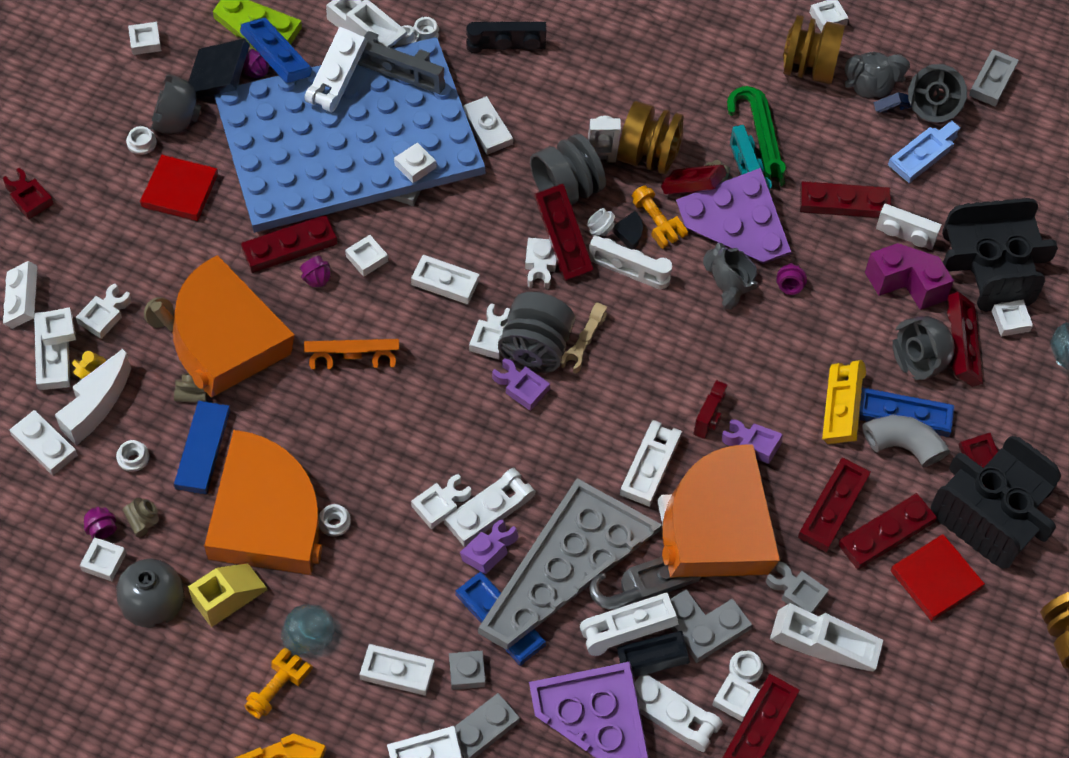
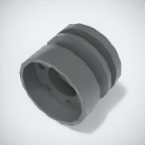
(572, 164)
(536, 332)

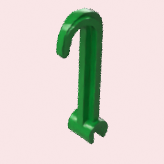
(764, 129)

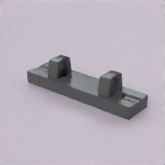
(404, 67)

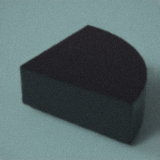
(629, 230)

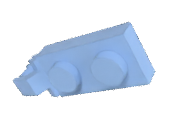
(924, 151)

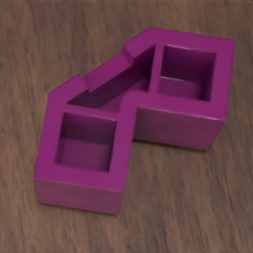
(917, 270)

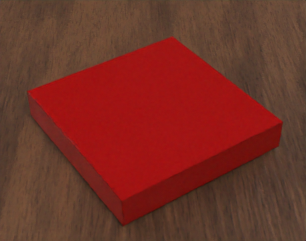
(179, 187)
(937, 577)

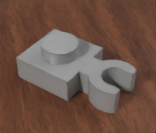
(799, 590)

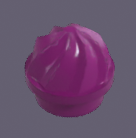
(255, 65)
(315, 272)
(791, 279)
(99, 523)

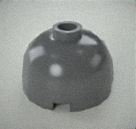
(930, 80)
(175, 106)
(923, 346)
(150, 592)

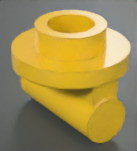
(89, 363)

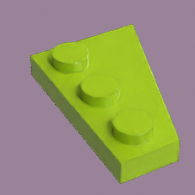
(236, 12)

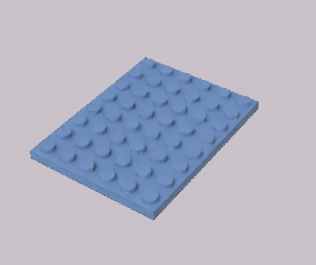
(314, 162)

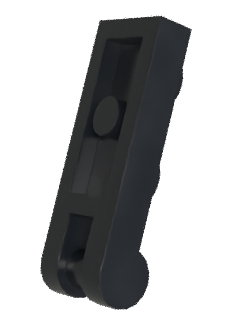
(505, 35)

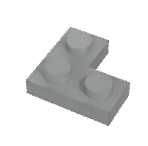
(711, 631)

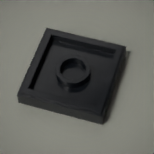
(218, 68)

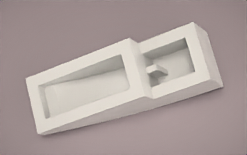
(363, 17)
(94, 398)
(826, 638)

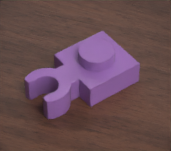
(522, 386)
(764, 440)
(489, 549)

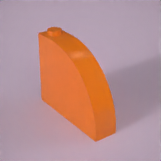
(225, 329)
(264, 509)
(720, 519)

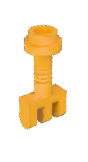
(644, 197)
(258, 704)

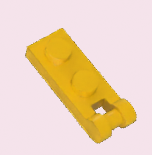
(843, 402)

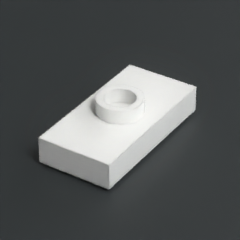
(487, 125)

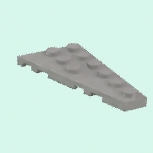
(579, 542)

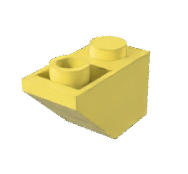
(225, 591)

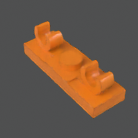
(352, 350)

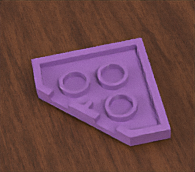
(739, 216)
(594, 710)

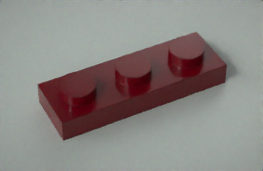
(843, 199)
(563, 231)
(288, 243)
(965, 335)
(834, 504)
(887, 531)
(763, 719)

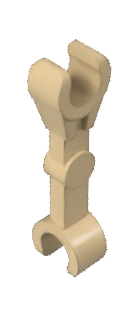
(576, 352)

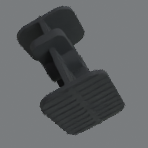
(997, 232)
(985, 515)

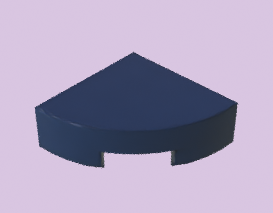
(894, 100)

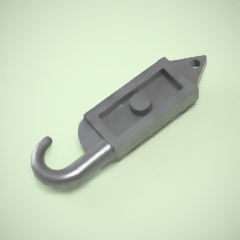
(640, 584)

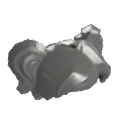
(875, 73)
(732, 273)

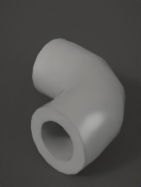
(906, 433)

